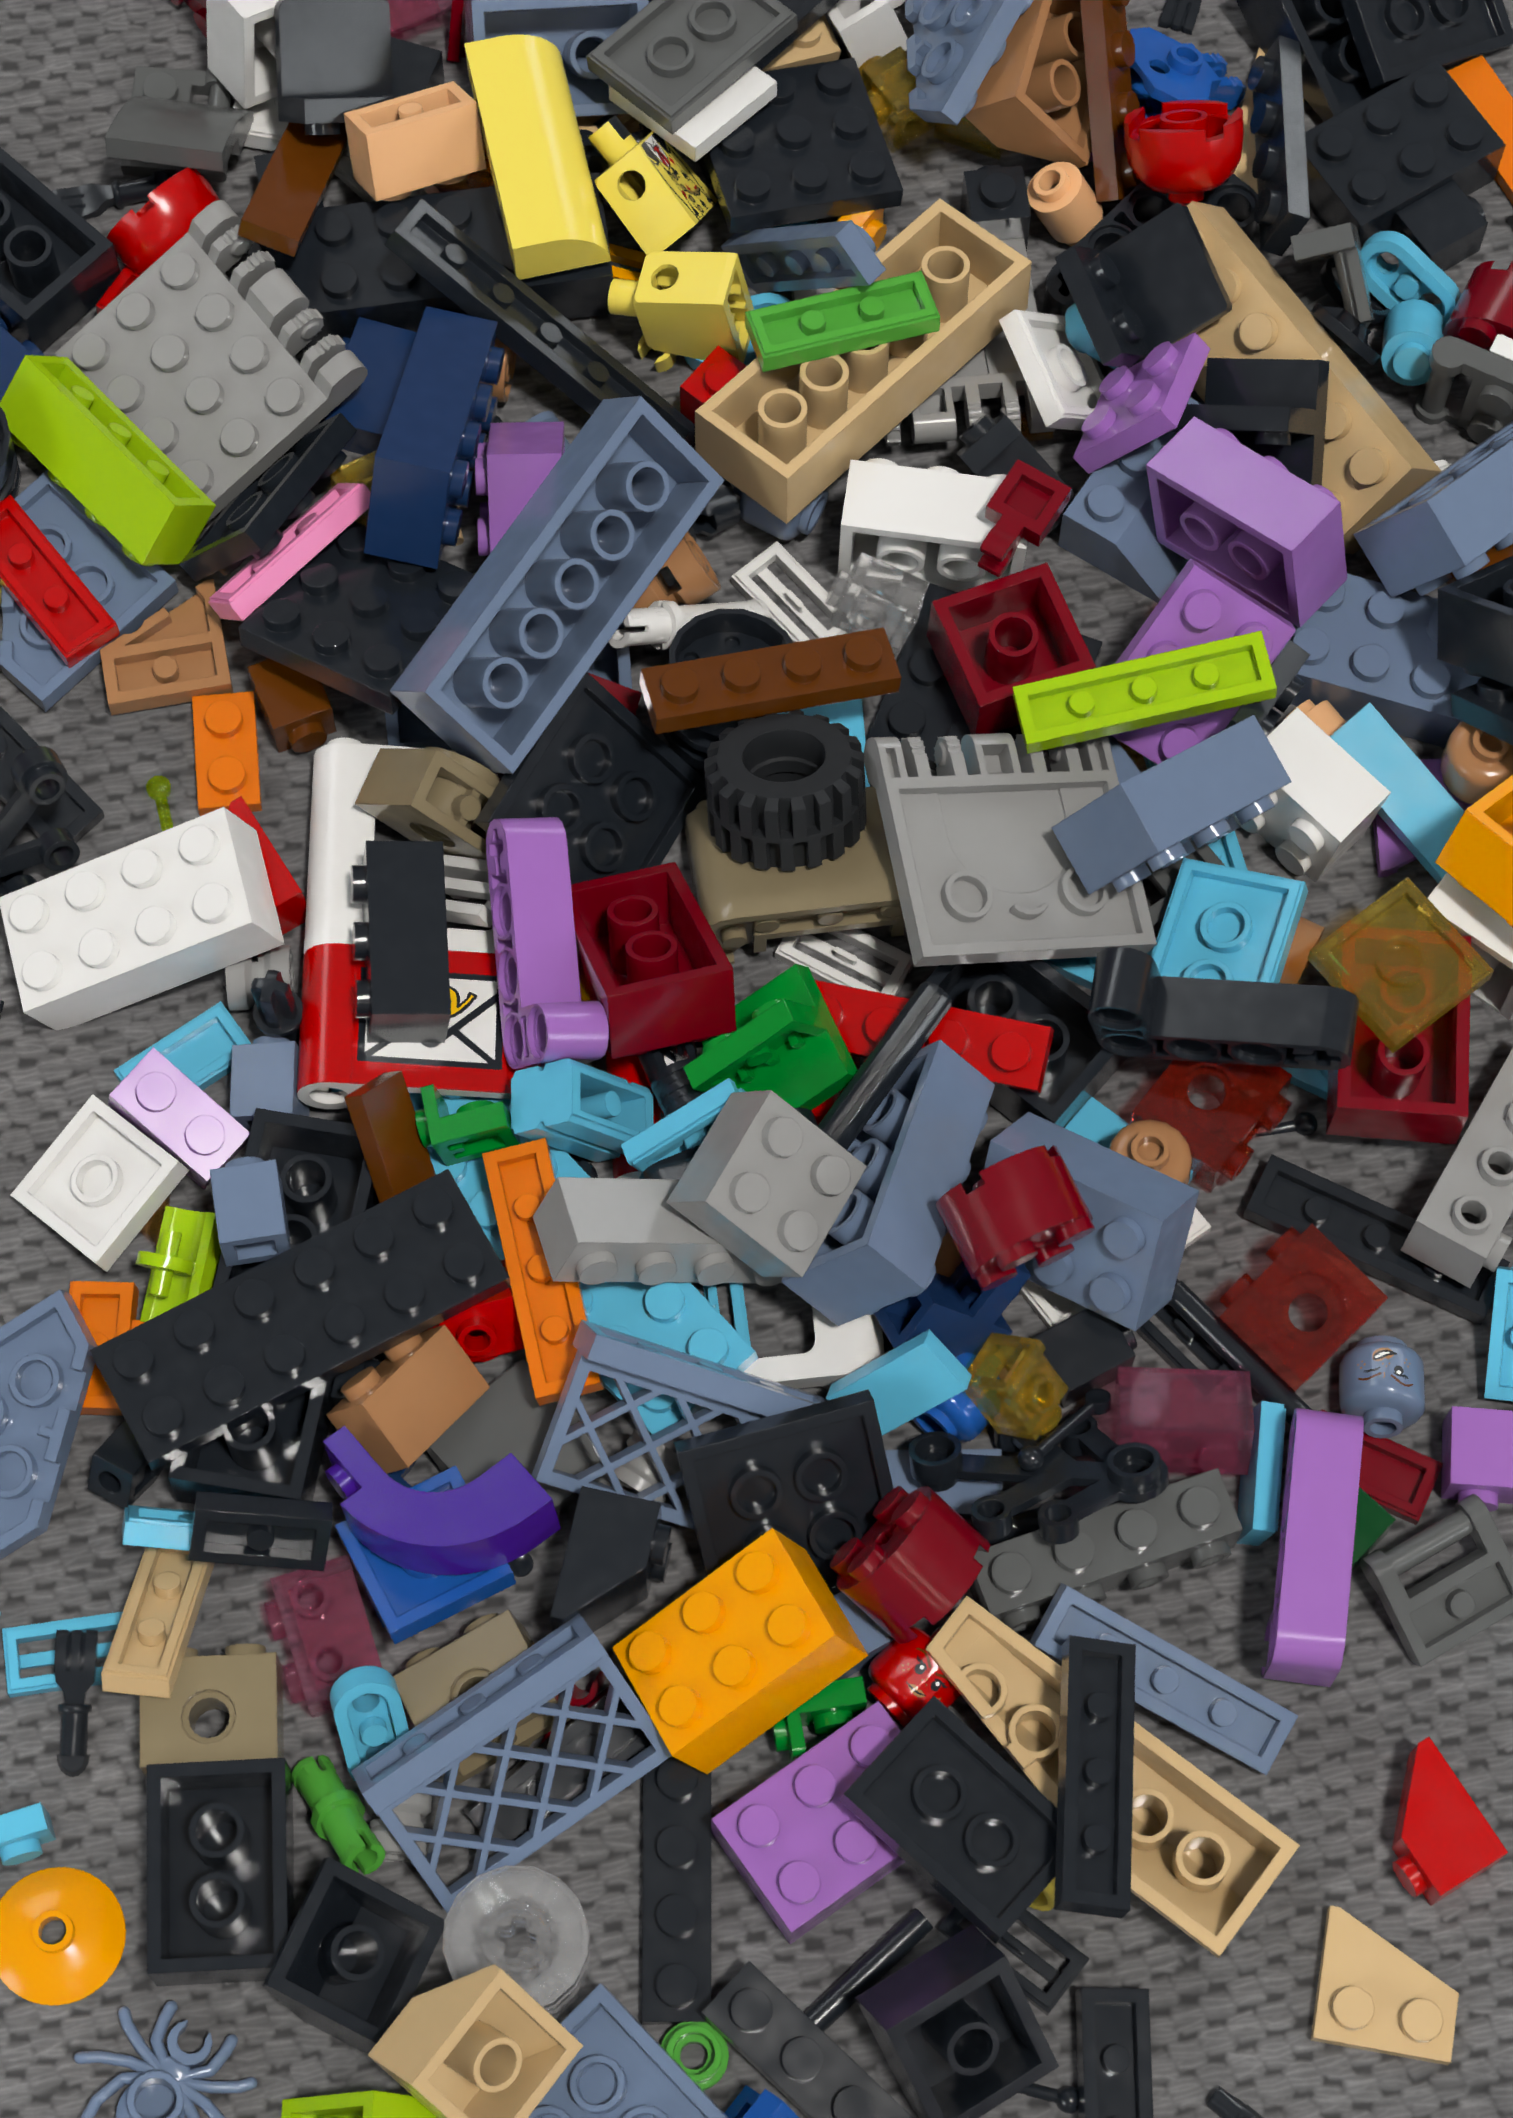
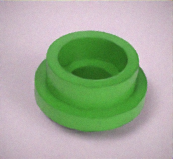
(707, 2037)

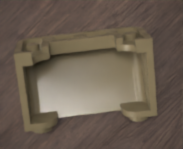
(762, 904)

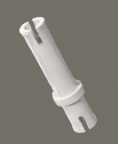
(663, 619)

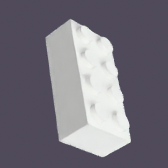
(140, 920)

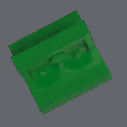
(780, 1045)

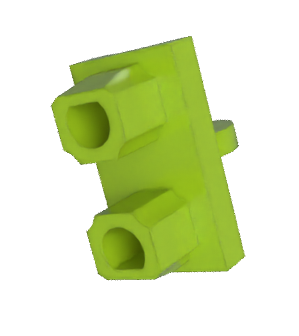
(182, 1261)

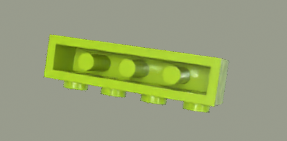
(104, 461)

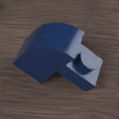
(953, 1311)

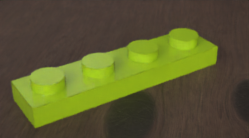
(1144, 692)

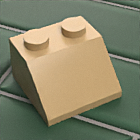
(476, 2048)

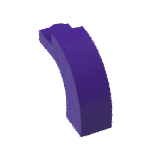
(444, 1531)

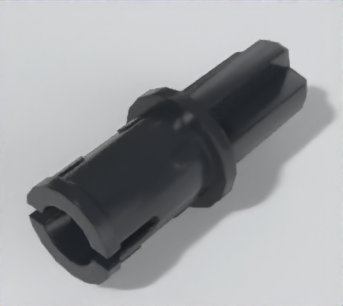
(276, 1007)

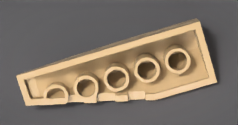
(1194, 1844)

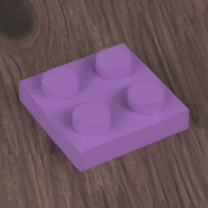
(1141, 402)

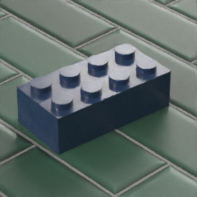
(433, 438)

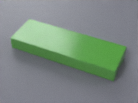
(842, 321)

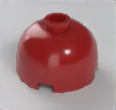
(1185, 147)
(162, 221)

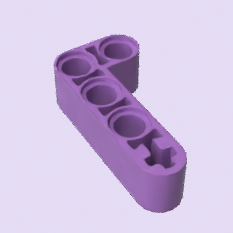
(538, 947)
(1315, 1548)

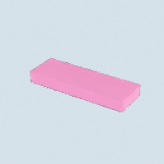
(298, 546)

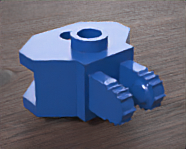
(1178, 71)

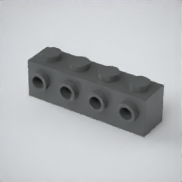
(1113, 1549)

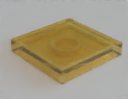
(1401, 964)

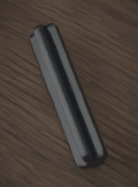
(886, 1063)

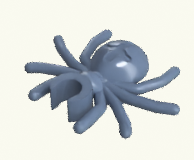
(163, 2083)

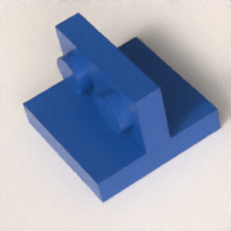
(415, 1600)

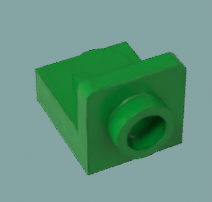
(466, 1134)
(826, 1711)

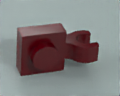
(1021, 509)

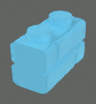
(579, 1108)

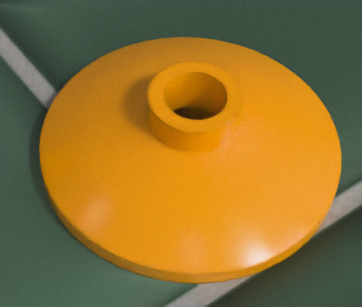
(84, 1956)

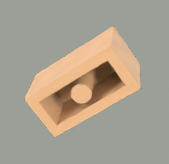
(415, 141)

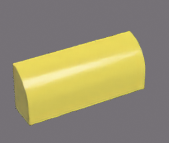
(535, 155)

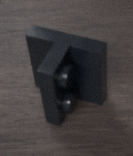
(1269, 408)

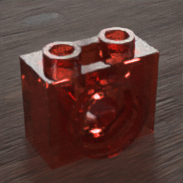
(1219, 1137)
(1300, 1268)

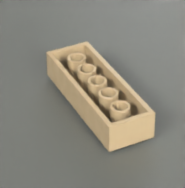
(798, 426)
(1367, 449)

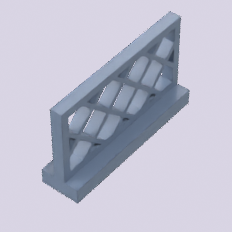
(658, 1372)
(482, 1715)

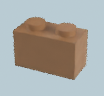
(409, 1398)

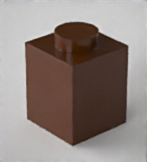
(292, 706)

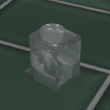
(876, 598)

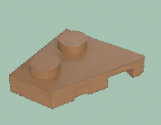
(168, 658)

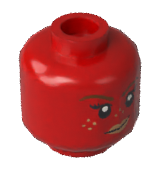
(908, 1678)

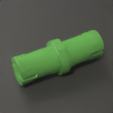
(338, 1814)

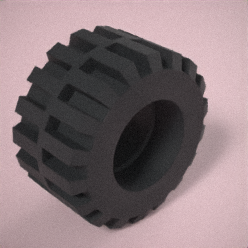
(785, 790)

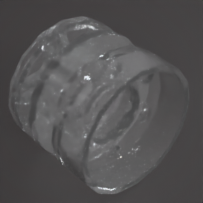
(553, 1920)

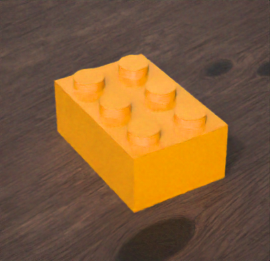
(739, 1651)

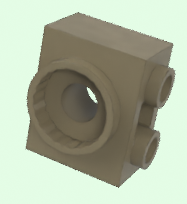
(430, 797)
(445, 1673)
(242, 1683)

